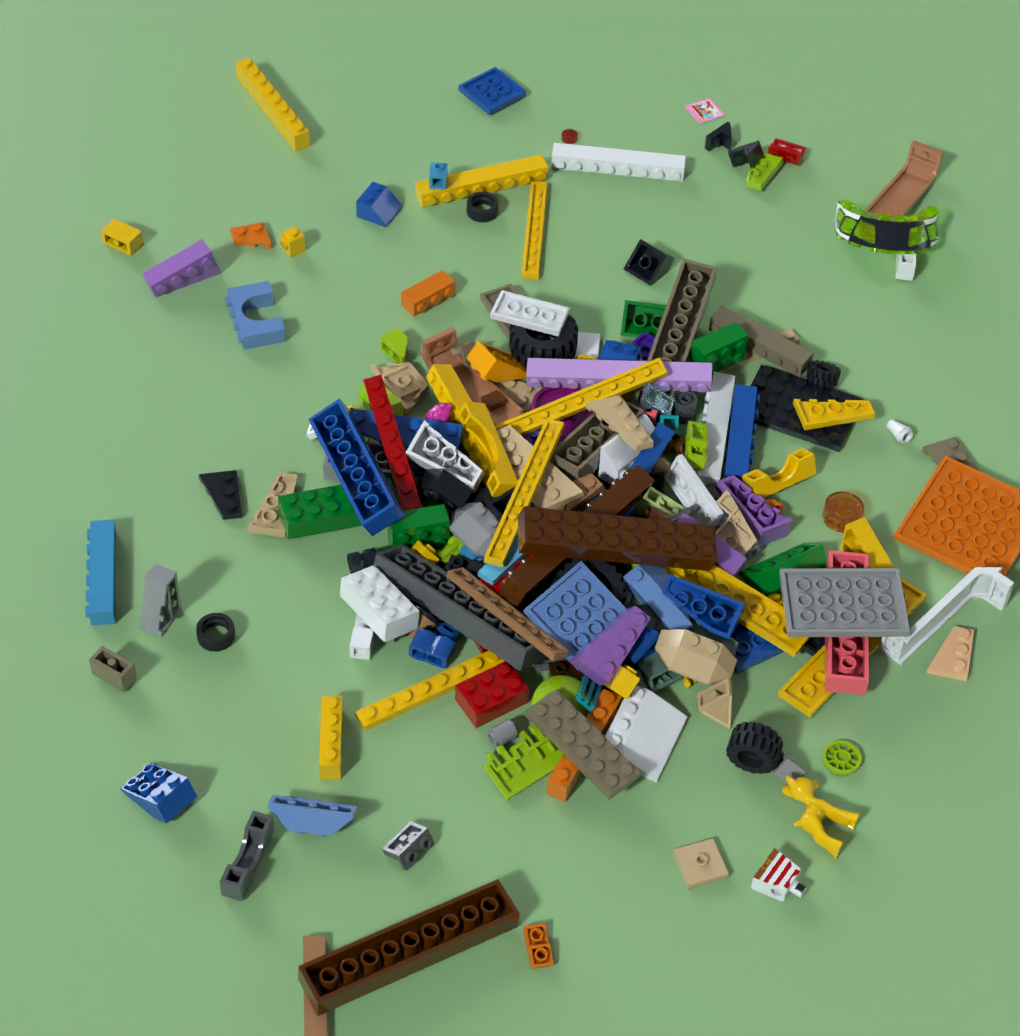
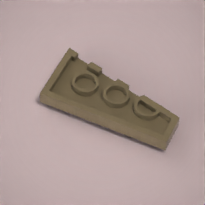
(950, 448)

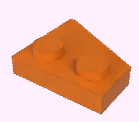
(251, 235)

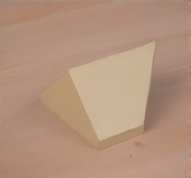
(717, 702)

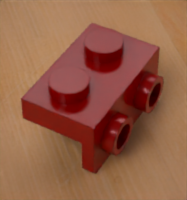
(790, 152)

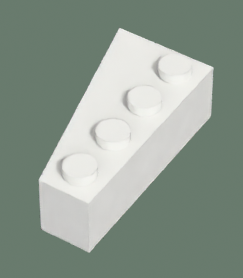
(434, 452)

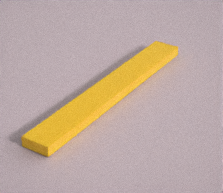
(534, 230)

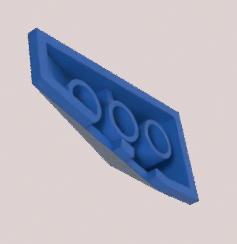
(710, 609)

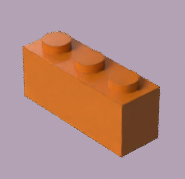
(428, 293)

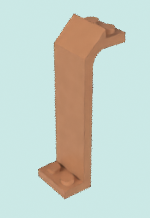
(911, 181)
(437, 351)

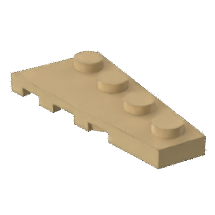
(621, 420)
(267, 519)

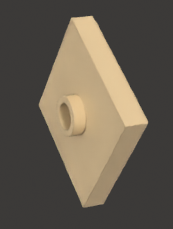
(700, 863)

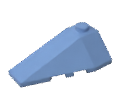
(647, 585)

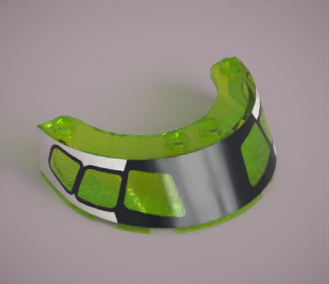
(887, 233)

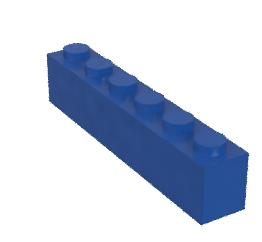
(741, 431)

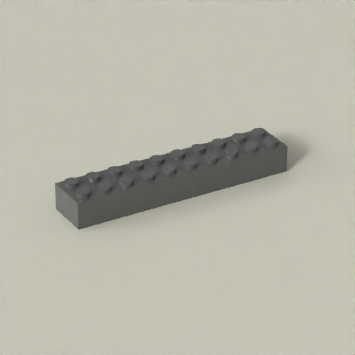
(431, 589)

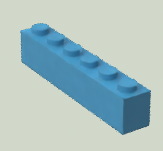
(102, 572)

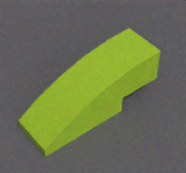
(696, 445)

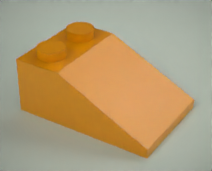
(495, 363)

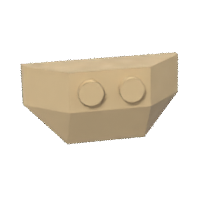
(695, 656)

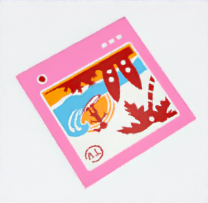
(704, 110)

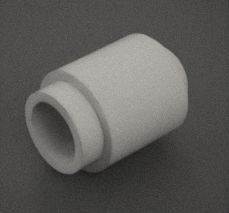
(502, 733)

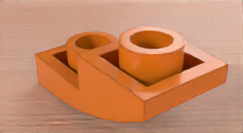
(538, 946)

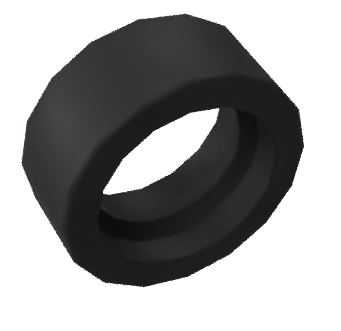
(482, 198)
(220, 643)

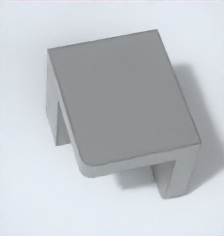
(789, 767)

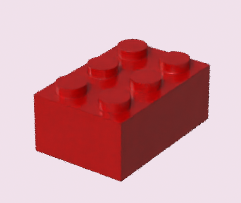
(491, 694)

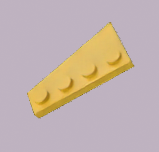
(830, 413)

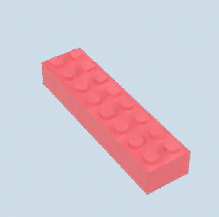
(846, 657)

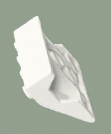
(646, 731)

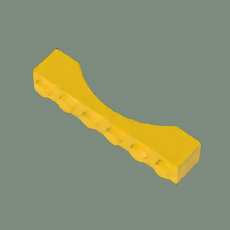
(478, 422)

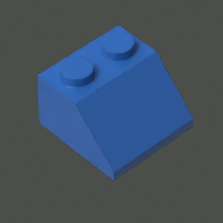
(378, 205)

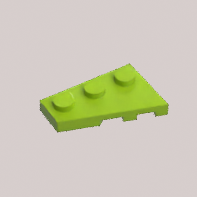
(763, 171)

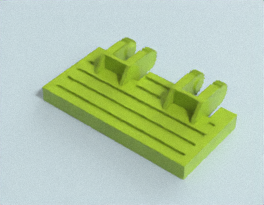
(528, 765)

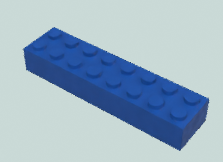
(356, 467)

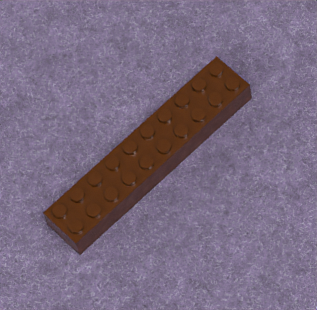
(616, 538)
(539, 569)
(407, 947)

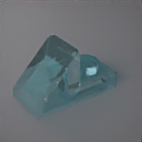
(656, 399)

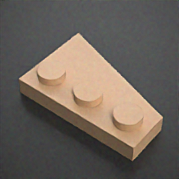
(954, 655)

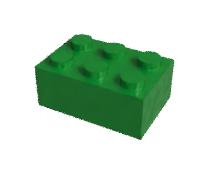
(721, 347)
(425, 524)

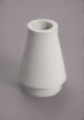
(901, 432)

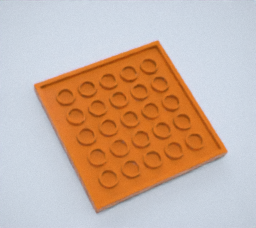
(964, 519)

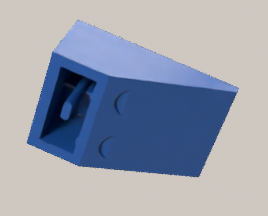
(160, 792)

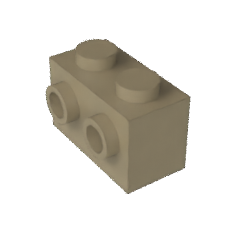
(112, 668)

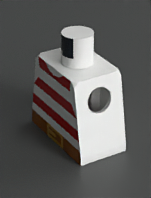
(778, 877)

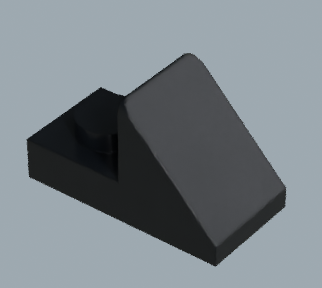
(721, 135)
(747, 153)

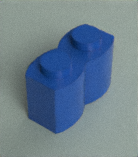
(431, 648)

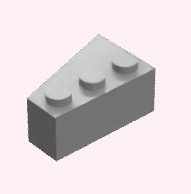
(160, 600)

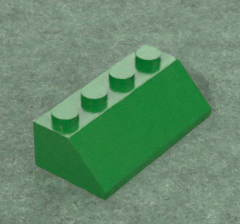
(640, 318)
(765, 575)

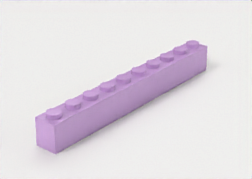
(585, 373)

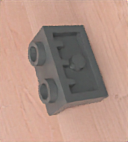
(409, 844)

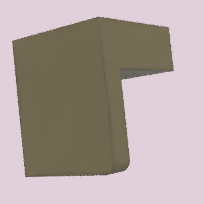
(463, 349)

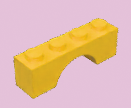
(798, 467)
(330, 738)

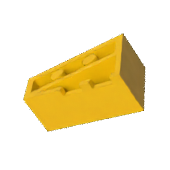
(860, 538)

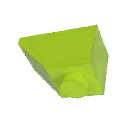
(395, 345)

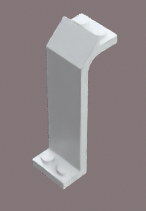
(979, 583)

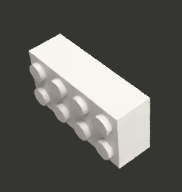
(379, 603)

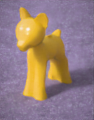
(803, 790)

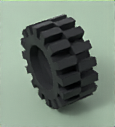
(823, 373)

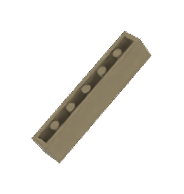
(766, 342)

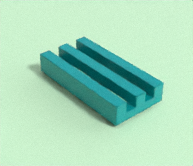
(592, 688)

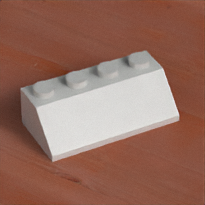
(618, 456)

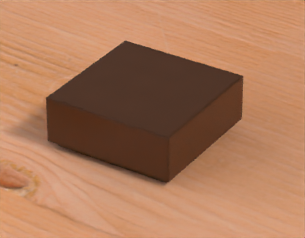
(493, 400)

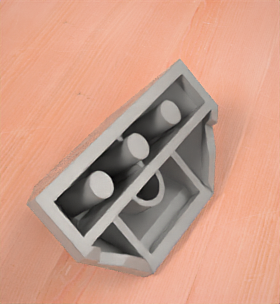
(474, 527)

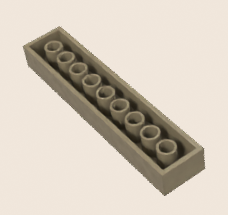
(682, 316)

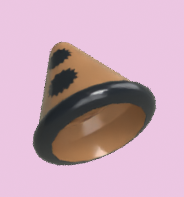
(425, 621)

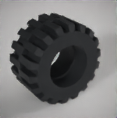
(754, 747)

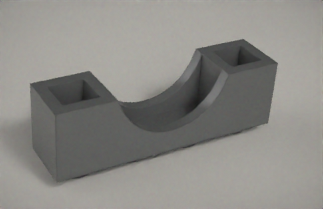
(255, 841)

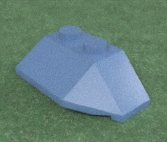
(311, 815)

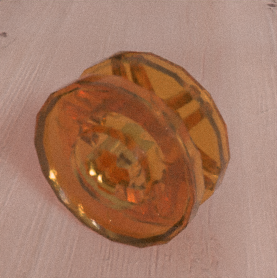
(842, 509)

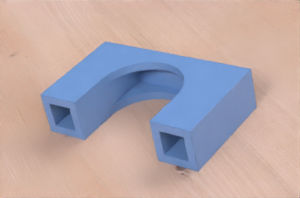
(253, 332)

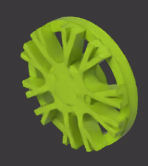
(841, 758)

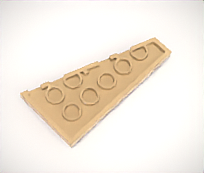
(554, 487)

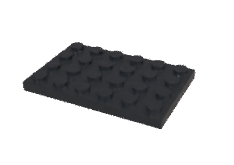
(778, 413)

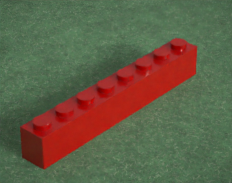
(392, 443)

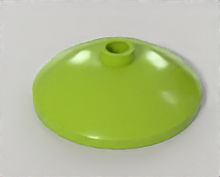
(566, 686)

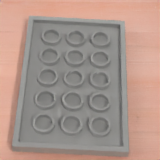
(844, 602)

